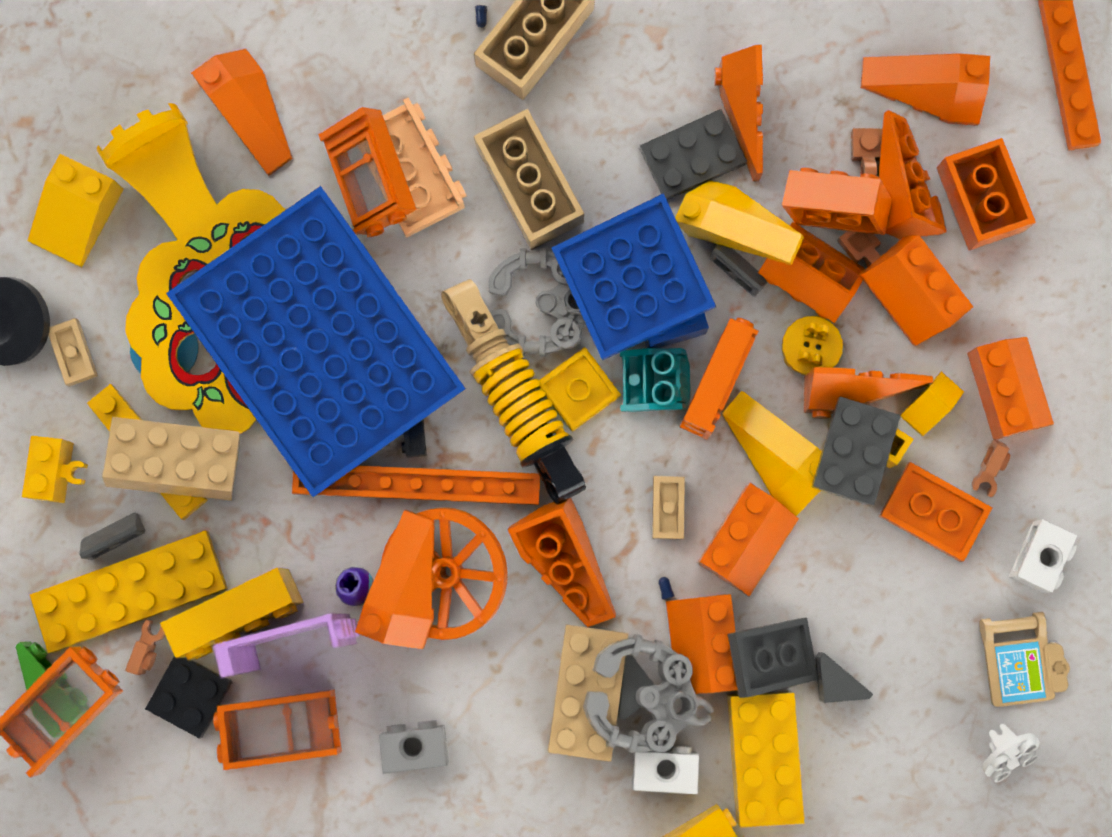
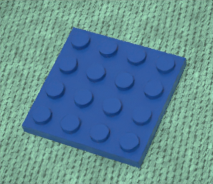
(633, 277)

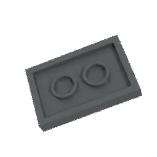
(693, 154)
(856, 451)
(772, 657)

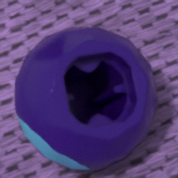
(353, 586)

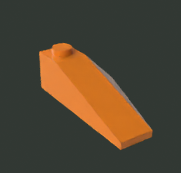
(939, 84)
(740, 85)
(244, 99)
(912, 206)
(826, 385)
(561, 552)

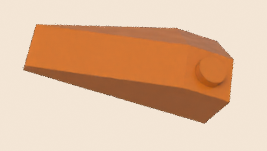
(400, 598)

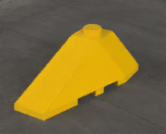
(735, 220)
(776, 452)

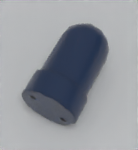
(481, 15)
(665, 588)

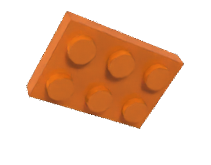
(935, 512)

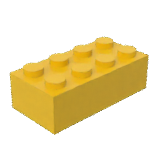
(232, 612)
(765, 759)

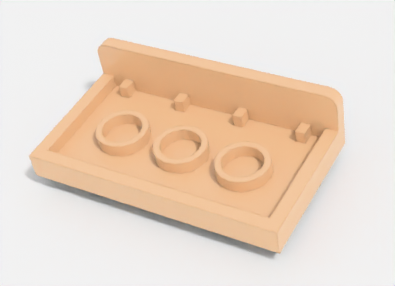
(423, 169)

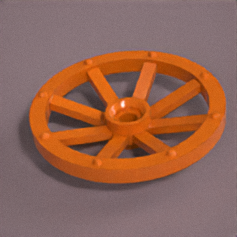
(442, 580)

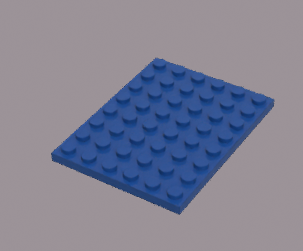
(316, 341)

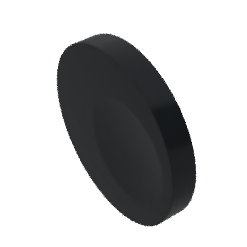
(22, 321)

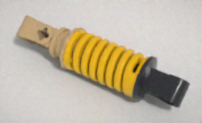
(512, 395)

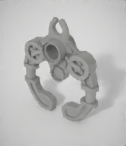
(556, 302)
(658, 699)

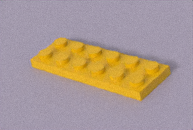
(128, 591)

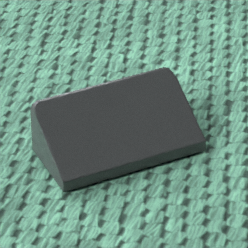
(738, 269)
(111, 537)

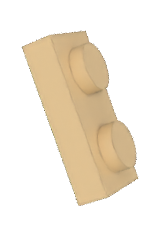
(72, 352)
(668, 507)

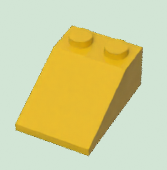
(73, 210)

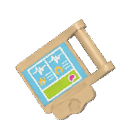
(1023, 668)

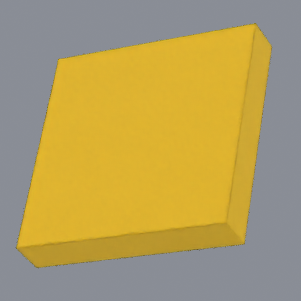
(579, 389)

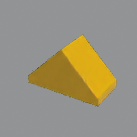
(932, 404)

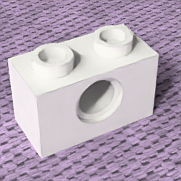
(1028, 566)
(682, 779)

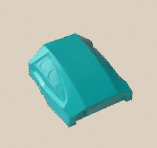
(655, 379)

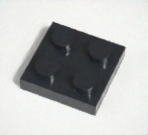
(188, 696)

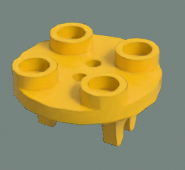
(815, 332)

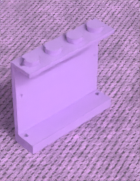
(240, 654)

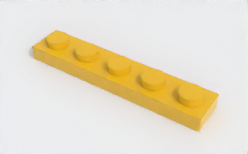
(111, 404)

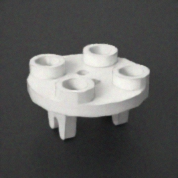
(1009, 752)

